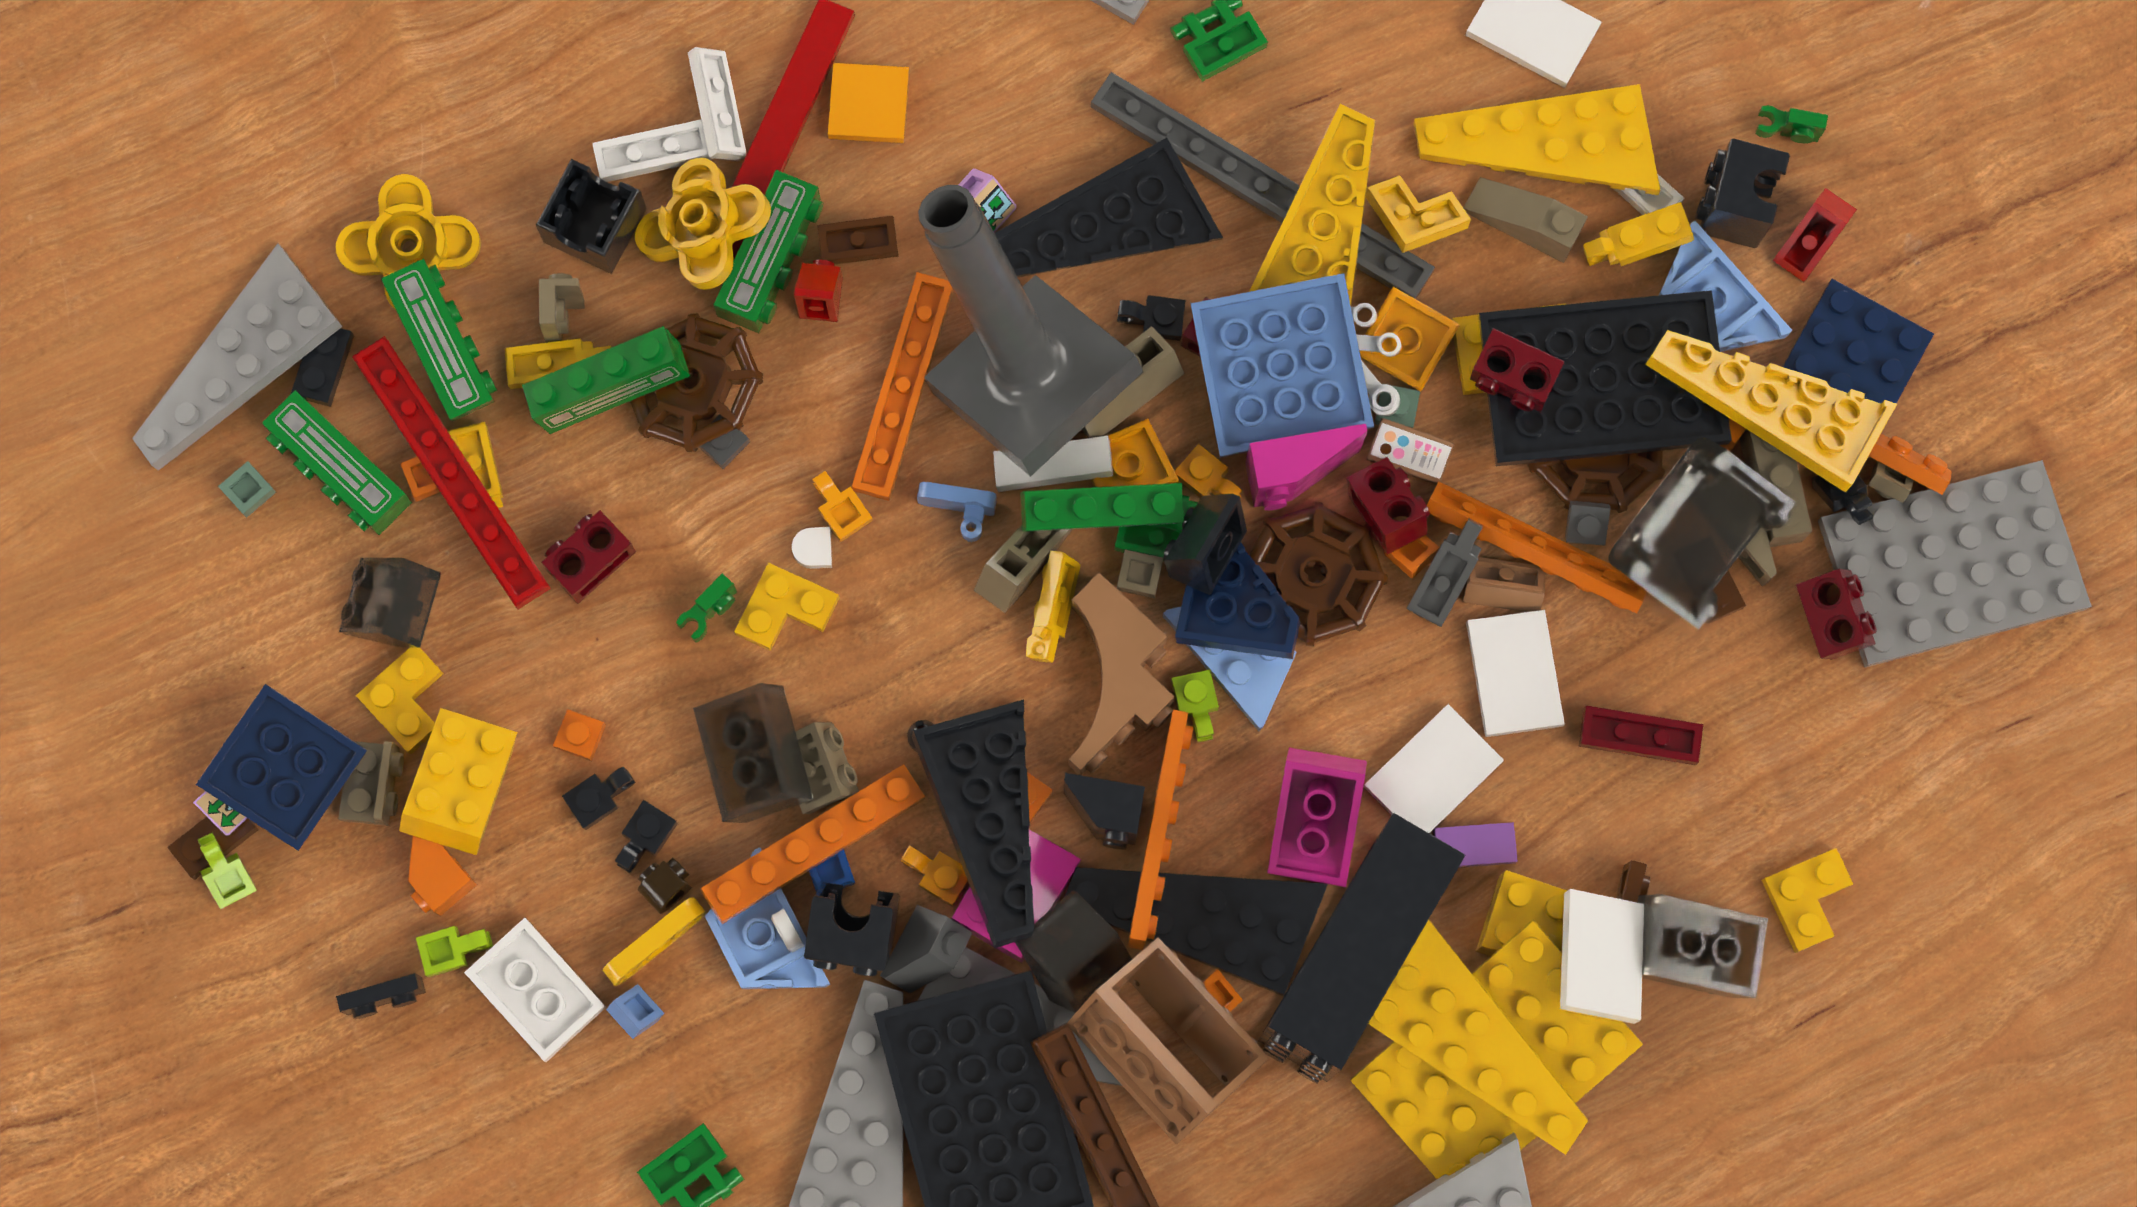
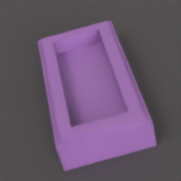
(1481, 843)

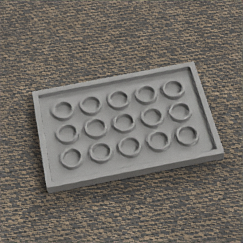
(1959, 562)

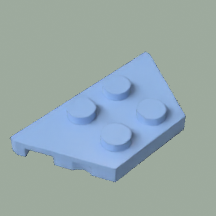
(1739, 309)
(1246, 677)
(758, 951)

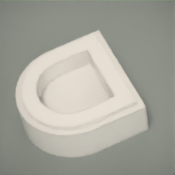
(813, 547)
(787, 931)

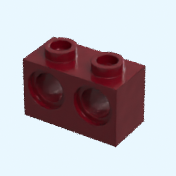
(1521, 361)
(1382, 507)
(595, 563)
(1827, 618)

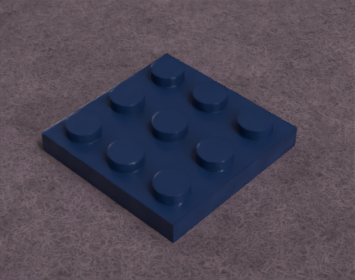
(1858, 345)
(281, 767)

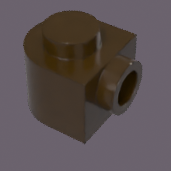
(664, 884)

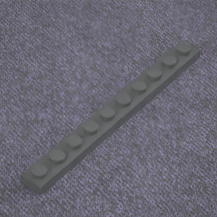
(1245, 176)

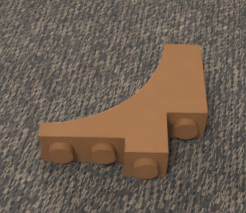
(1129, 692)

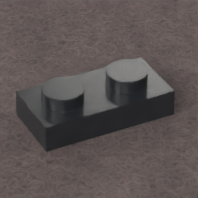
(322, 368)
(398, 991)

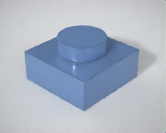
(635, 1011)

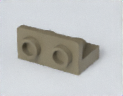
(556, 296)
(826, 766)
(369, 790)

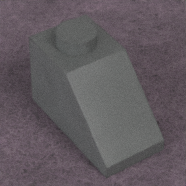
(925, 950)

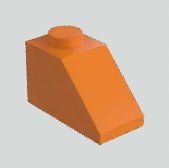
(436, 877)

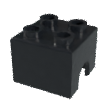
(1734, 182)
(591, 217)
(848, 939)

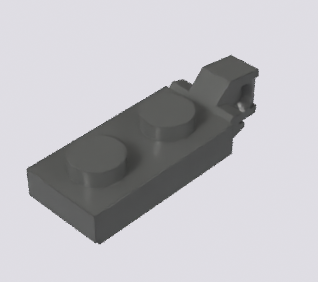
(1447, 575)

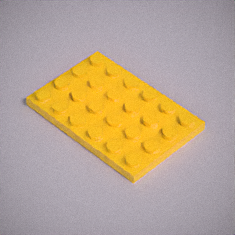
(1452, 1125)

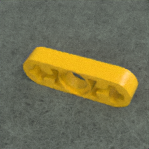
(654, 941)

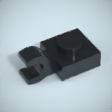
(1161, 313)
(1854, 500)
(594, 800)
(647, 832)

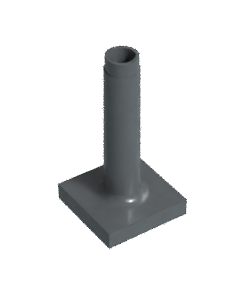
(1034, 361)

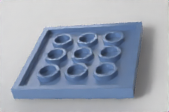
(1281, 362)

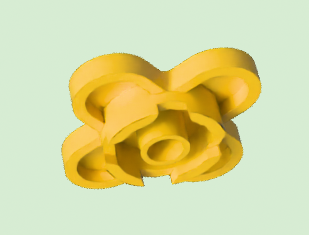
(403, 217)
(702, 223)

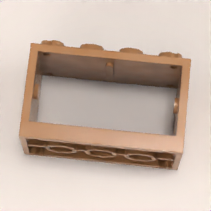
(1144, 1062)

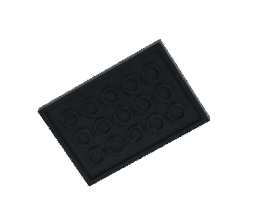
(1605, 392)
(979, 1100)

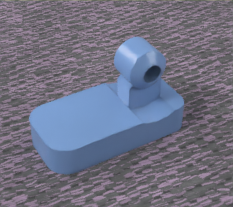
(972, 502)

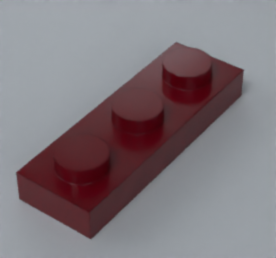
(1641, 735)

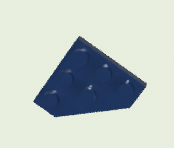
(1240, 613)

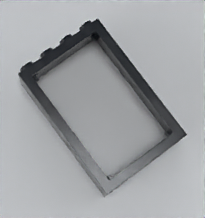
(1360, 950)

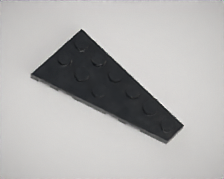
(1122, 213)
(983, 795)
(1224, 922)

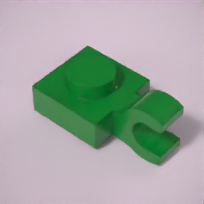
(1797, 124)
(713, 600)

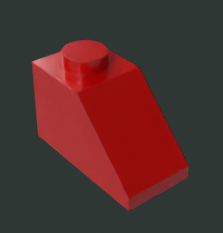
(1814, 235)
(819, 291)

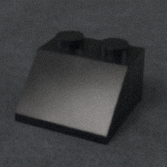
(1206, 542)
(1106, 807)

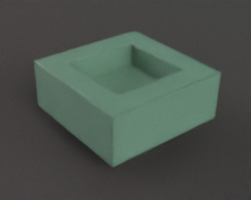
(1407, 410)
(247, 489)

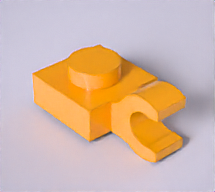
(1205, 474)
(842, 510)
(942, 876)

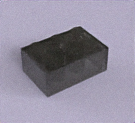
(753, 753)
(1702, 946)

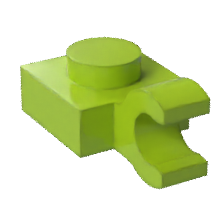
(1197, 696)
(225, 876)
(446, 949)

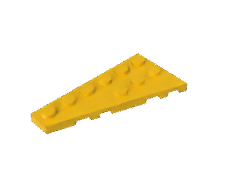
(1561, 138)
(1327, 213)
(1787, 409)
(1460, 1030)

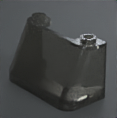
(1698, 529)

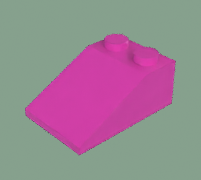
(1292, 464)
(1317, 817)
(1050, 873)

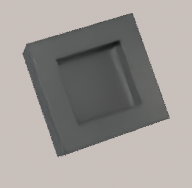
(726, 447)
(1587, 523)

